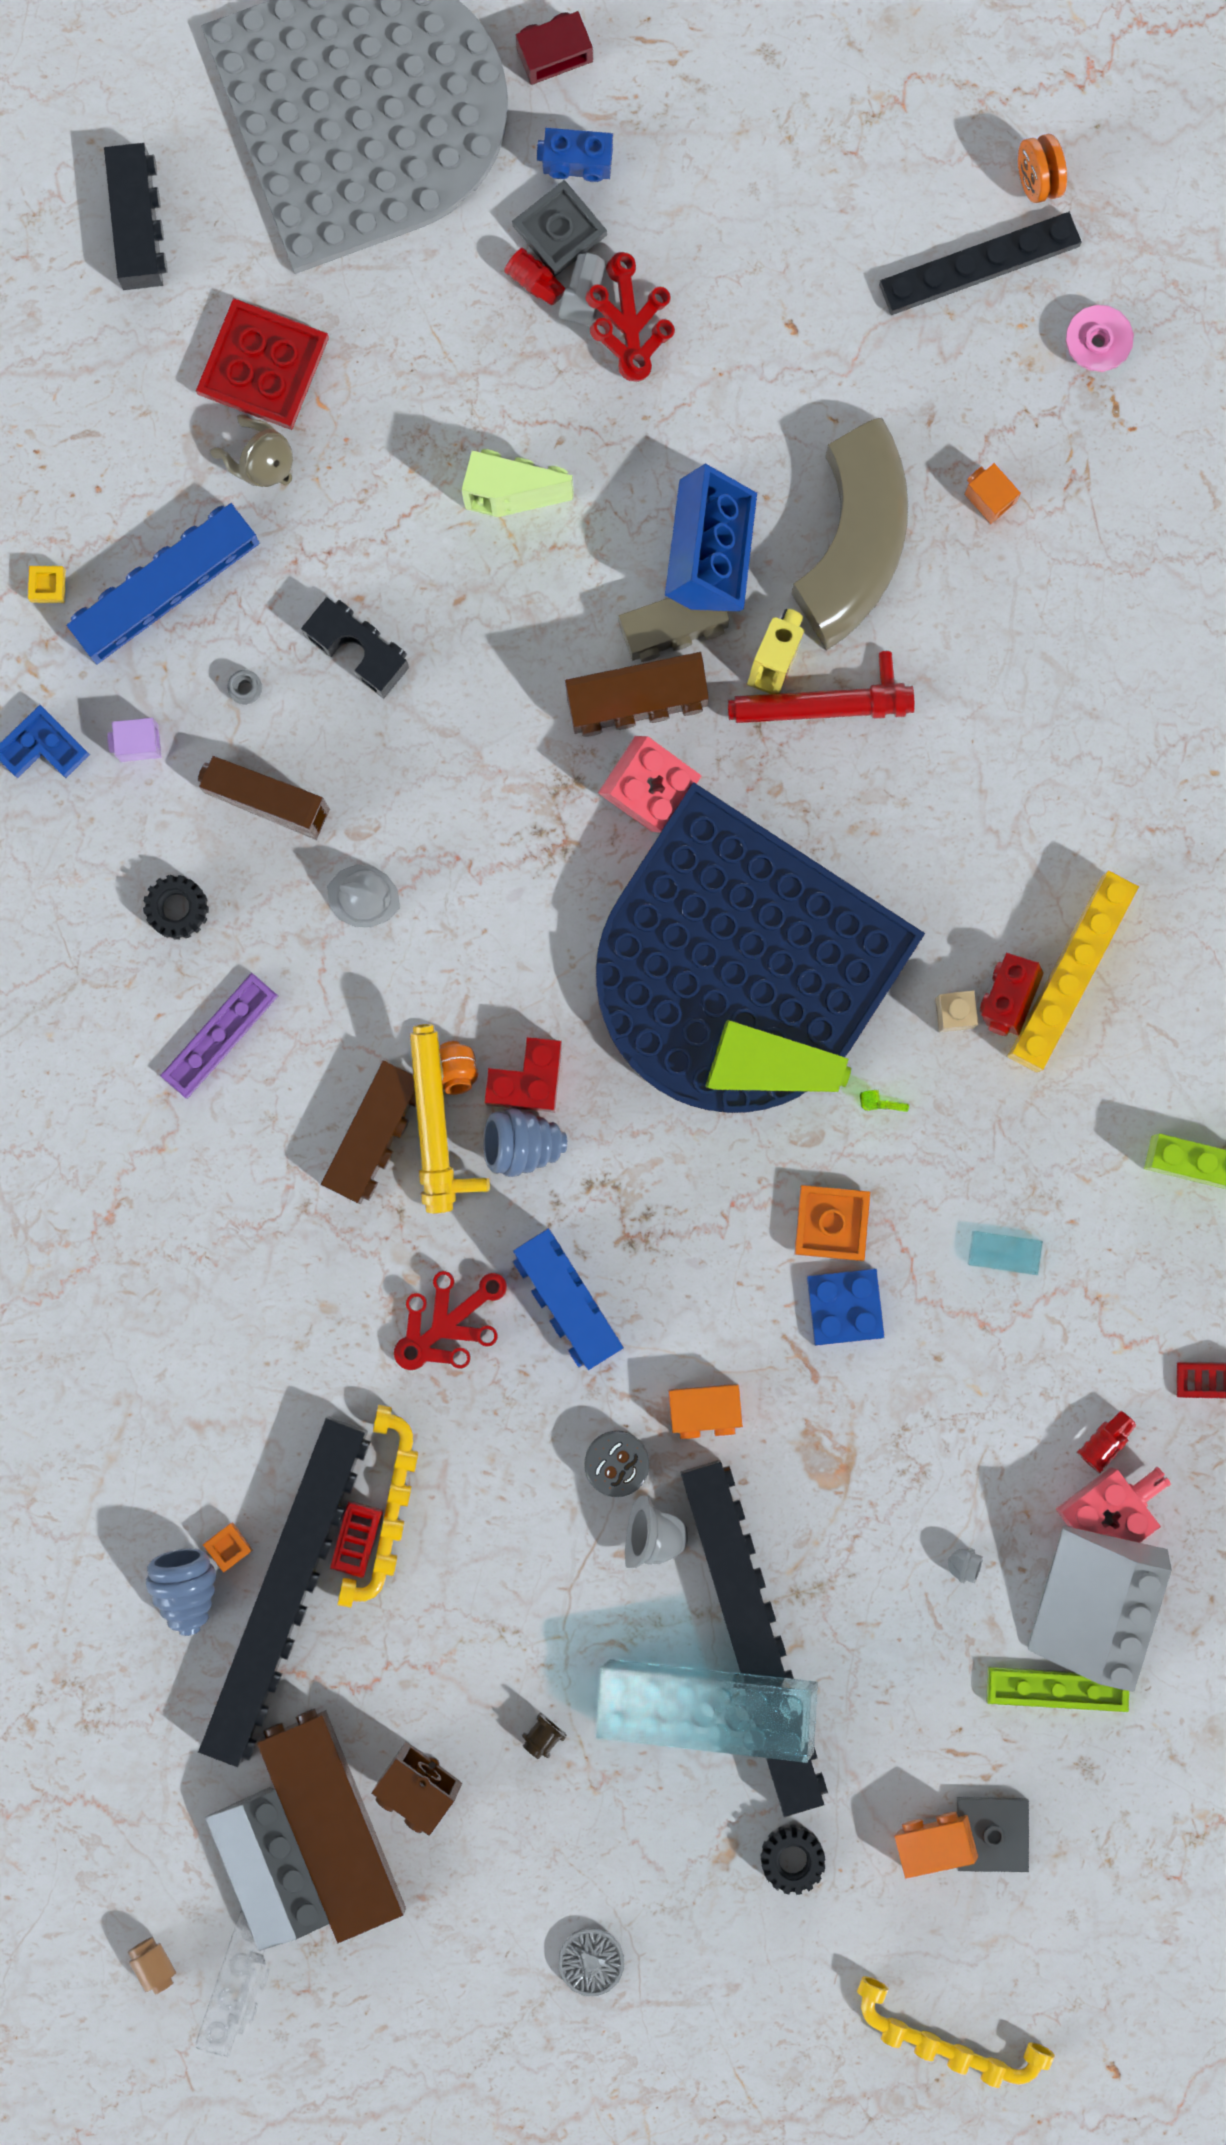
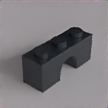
(334, 626)

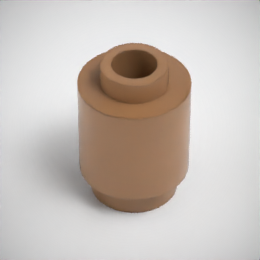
(151, 1966)

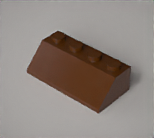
(637, 694)

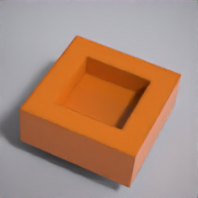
(227, 1547)

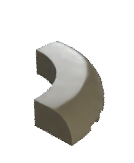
(868, 536)

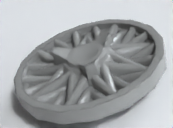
(591, 1962)

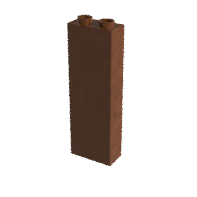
(331, 1825)

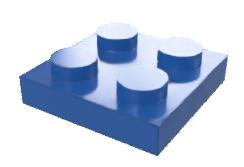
(845, 1307)

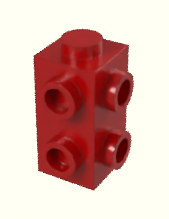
(1011, 994)

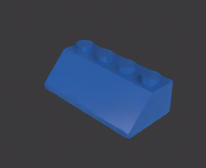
(711, 541)

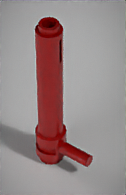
(873, 701)

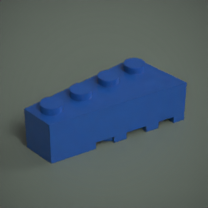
(567, 1299)

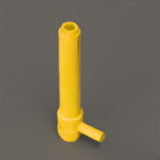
(436, 1172)

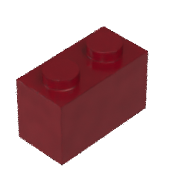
(554, 47)

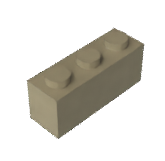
(668, 626)

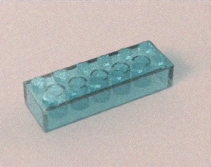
(707, 1710)

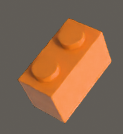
(705, 1409)
(936, 1845)

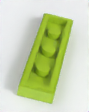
(1052, 1690)

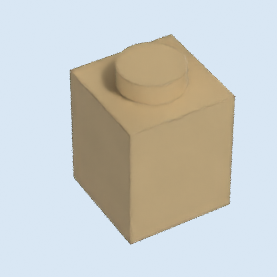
(956, 1011)

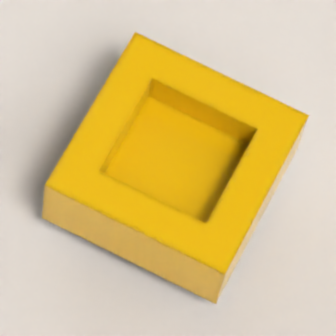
(46, 584)

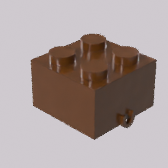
(416, 1790)

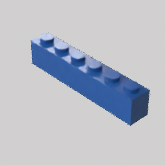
(163, 582)

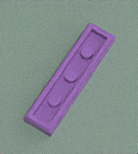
(219, 1035)

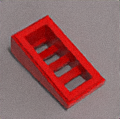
(1182, 1379)
(364, 1511)

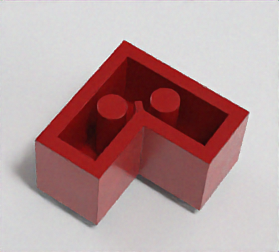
(533, 1087)

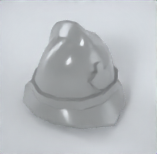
(363, 896)
(653, 1535)

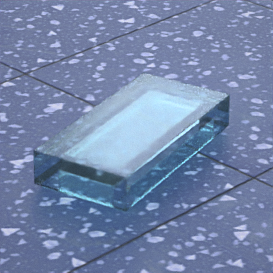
(1005, 1253)

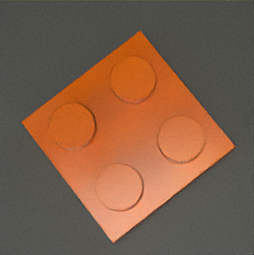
(832, 1223)

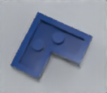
(39, 736)

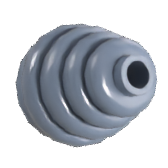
(521, 1142)
(182, 1588)

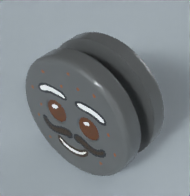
(616, 1464)

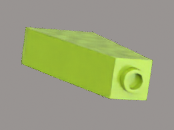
(769, 1062)

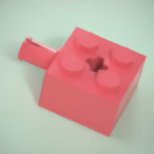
(629, 788)
(1114, 1494)

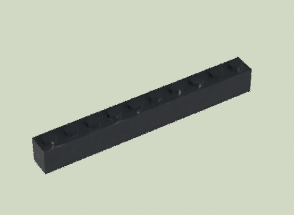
(283, 1592)
(746, 1613)

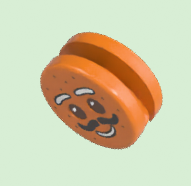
(1042, 168)

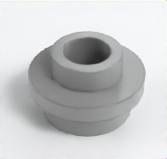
(239, 678)

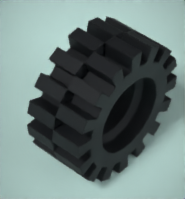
(166, 888)
(796, 1881)

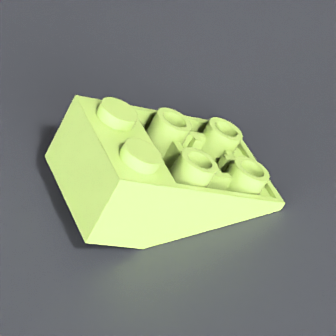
(510, 487)

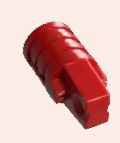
(534, 277)
(1107, 1441)

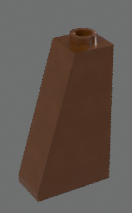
(264, 796)

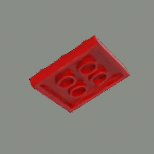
(262, 364)

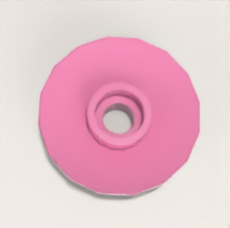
(1100, 323)

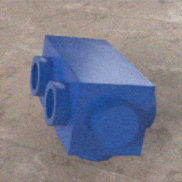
(576, 154)

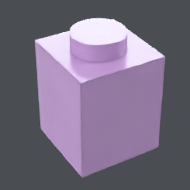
(135, 740)

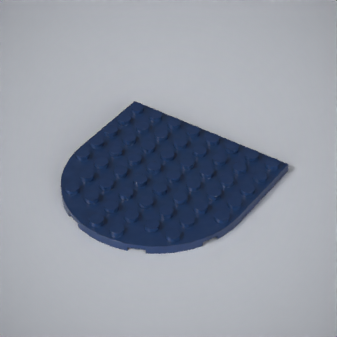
(743, 933)

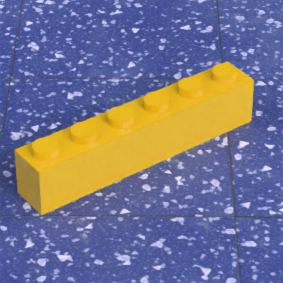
(1073, 971)

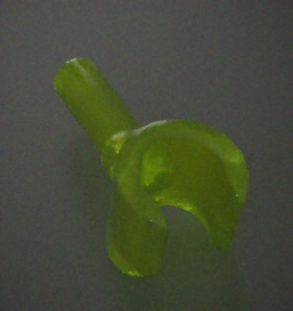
(871, 1101)

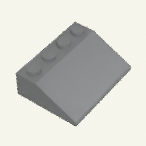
(1100, 1606)

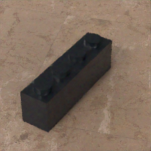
(134, 216)

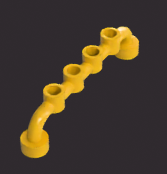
(391, 1527)
(959, 2056)

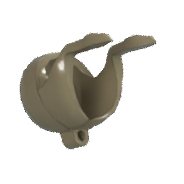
(264, 459)

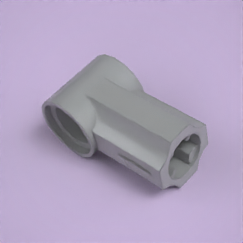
(586, 273)

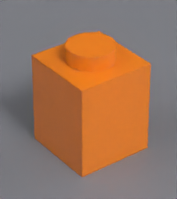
(991, 492)

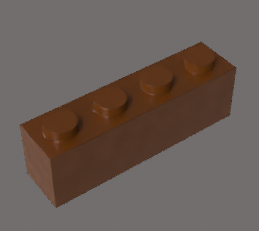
(371, 1134)

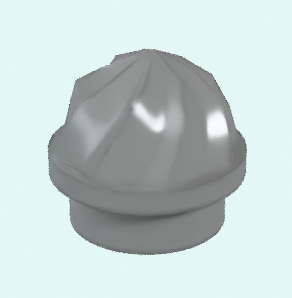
(965, 1565)

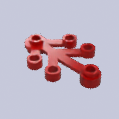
(627, 320)
(445, 1325)

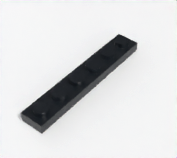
(980, 263)

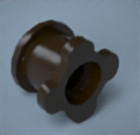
(542, 1737)

